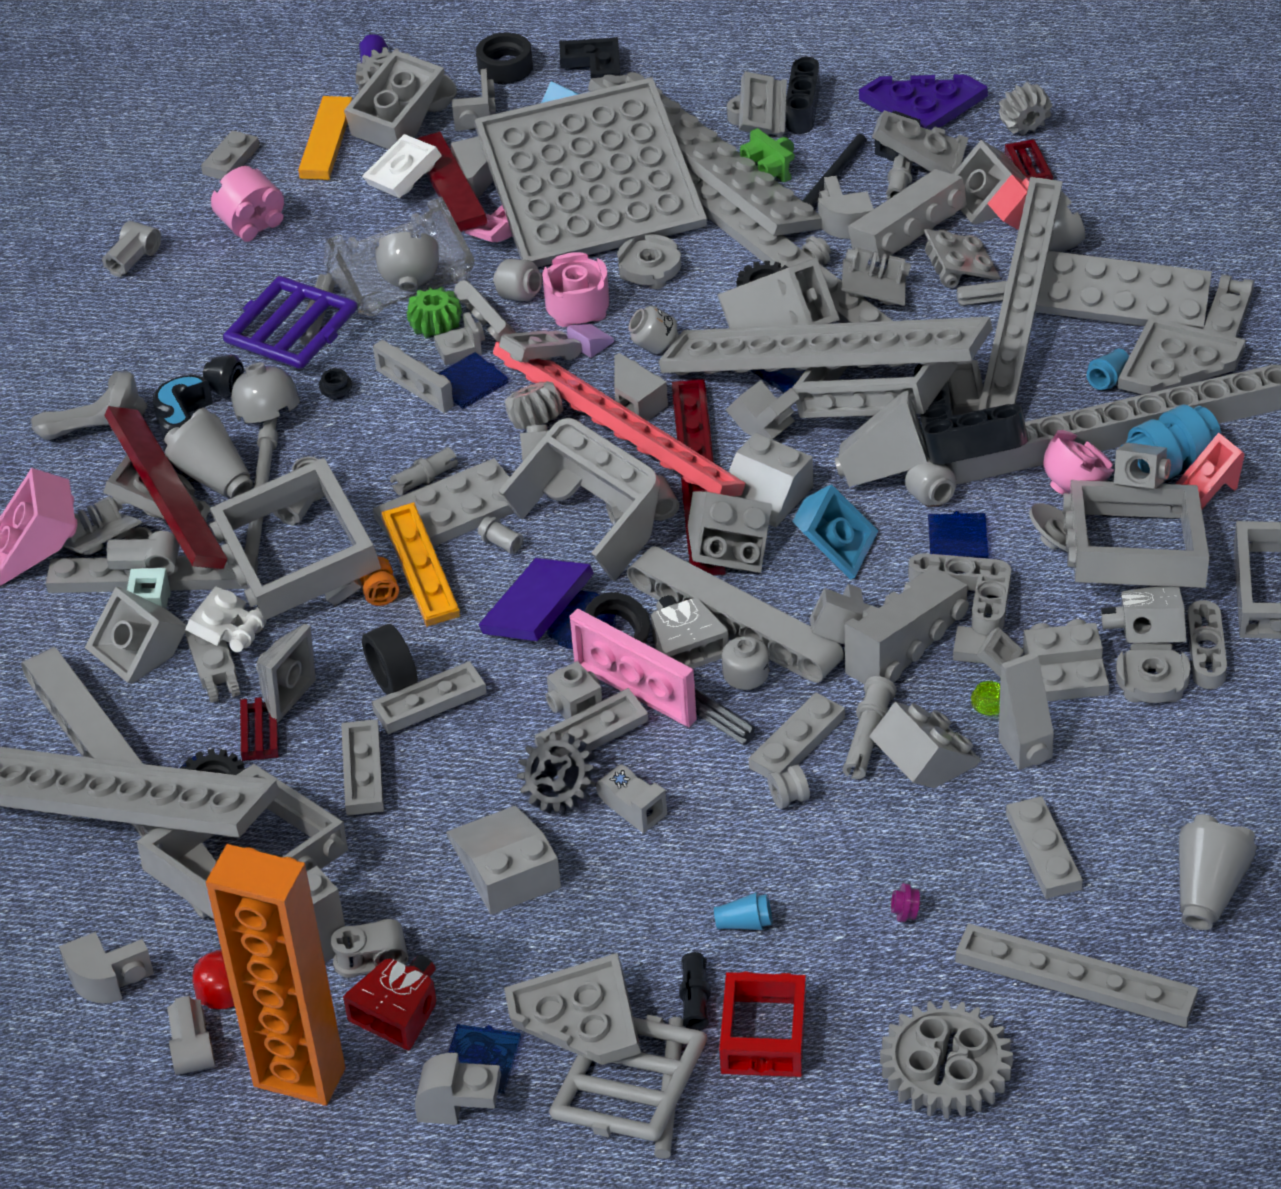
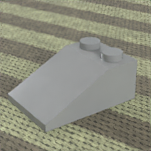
(394, 100)
(506, 858)

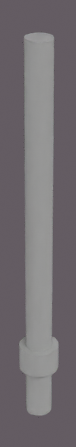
(267, 442)

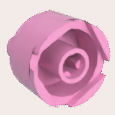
(248, 202)
(576, 289)

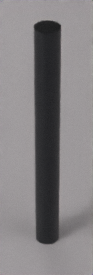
(837, 167)

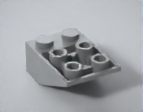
(781, 299)

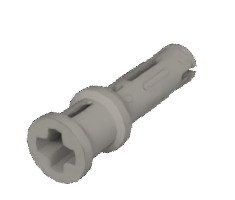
(870, 711)

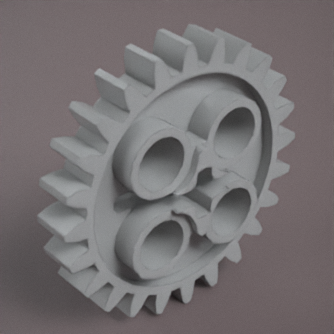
(923, 1045)

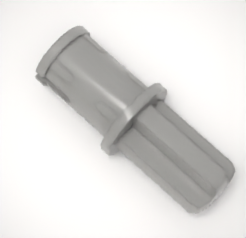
(899, 176)

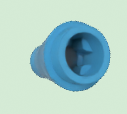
(1105, 371)
(745, 913)

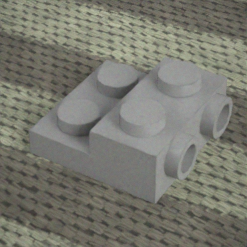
(1068, 659)

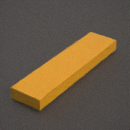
(325, 138)
(420, 564)

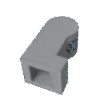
(632, 797)

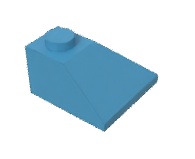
(836, 529)

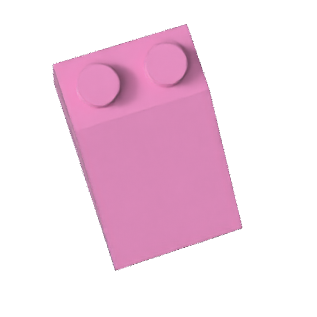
(35, 523)

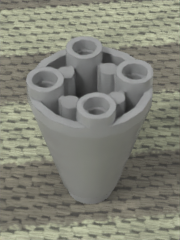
(208, 454)
(1211, 868)

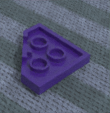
(924, 97)

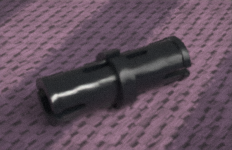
(694, 991)

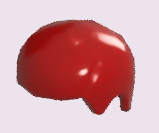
(212, 982)

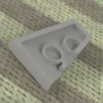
(918, 144)

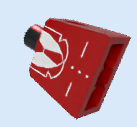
(393, 1000)

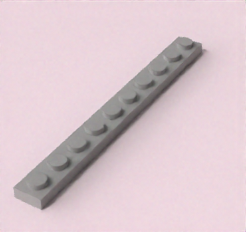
(778, 249)
(1021, 293)

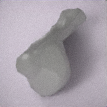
(120, 393)

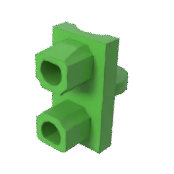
(771, 154)

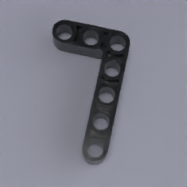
(972, 433)

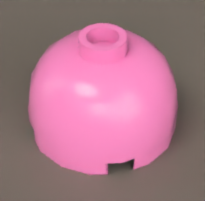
(1070, 461)

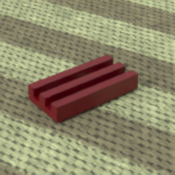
(1010, 152)
(259, 753)

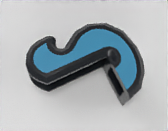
(177, 397)

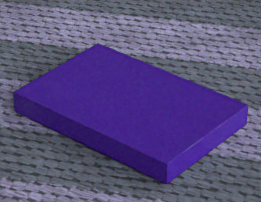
(536, 599)

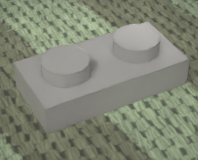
(230, 154)

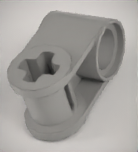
(368, 946)

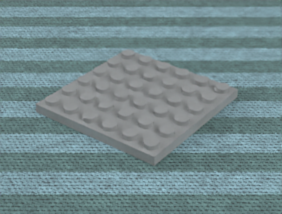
(589, 172)

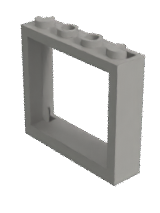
(826, 396)
(1264, 538)
(1136, 565)
(314, 578)
(324, 846)

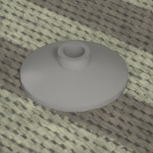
(1050, 524)

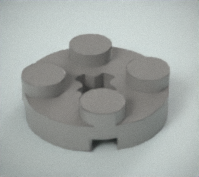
(635, 263)
(1152, 688)

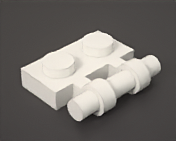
(216, 618)

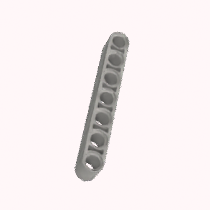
(786, 638)

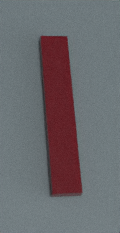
(453, 186)

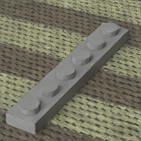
(93, 575)
(1077, 975)

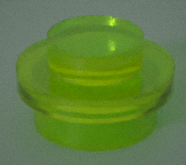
(986, 698)

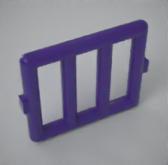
(280, 350)

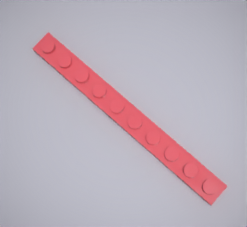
(628, 425)

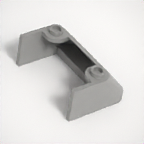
(578, 457)

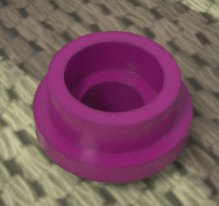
(905, 903)

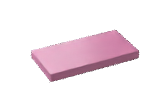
(634, 665)

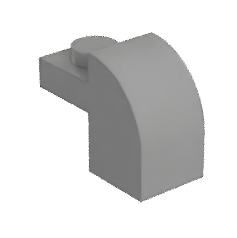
(841, 210)
(762, 412)
(836, 609)
(101, 974)
(450, 1084)

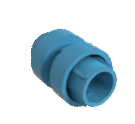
(1182, 431)

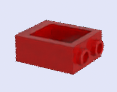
(779, 1056)

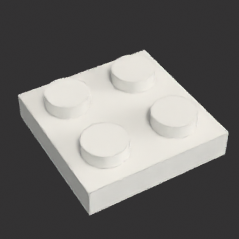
(402, 166)

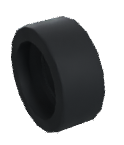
(501, 45)
(623, 606)
(389, 659)

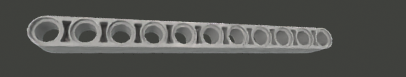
(1109, 423)
(93, 732)

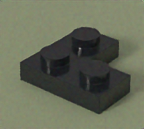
(599, 54)

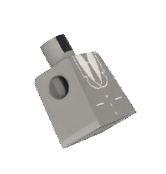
(1148, 615)
(688, 631)

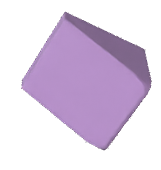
(591, 338)

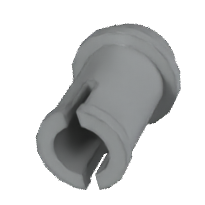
(493, 531)

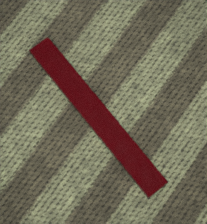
(693, 431)
(166, 488)

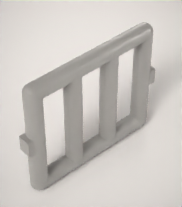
(664, 1101)

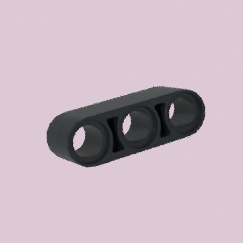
(802, 95)

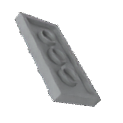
(456, 502)

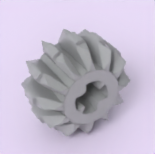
(1025, 108)
(534, 405)

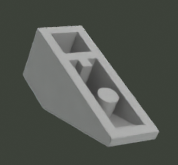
(1024, 712)

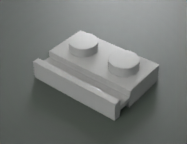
(762, 104)

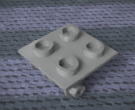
(958, 255)
(872, 281)
(109, 525)

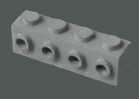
(909, 214)

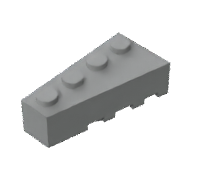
(904, 626)

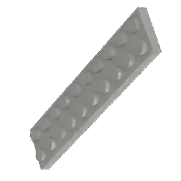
(728, 172)
(827, 345)
(132, 792)

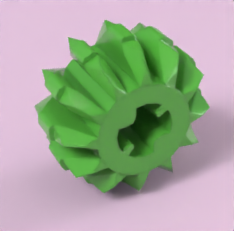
(434, 312)

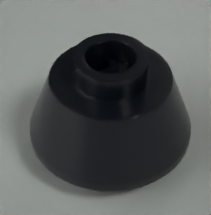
(223, 373)

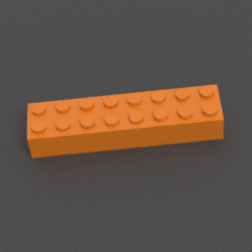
(276, 973)

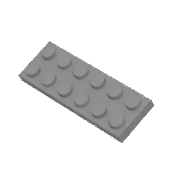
(1122, 290)

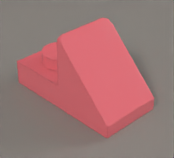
(1216, 465)

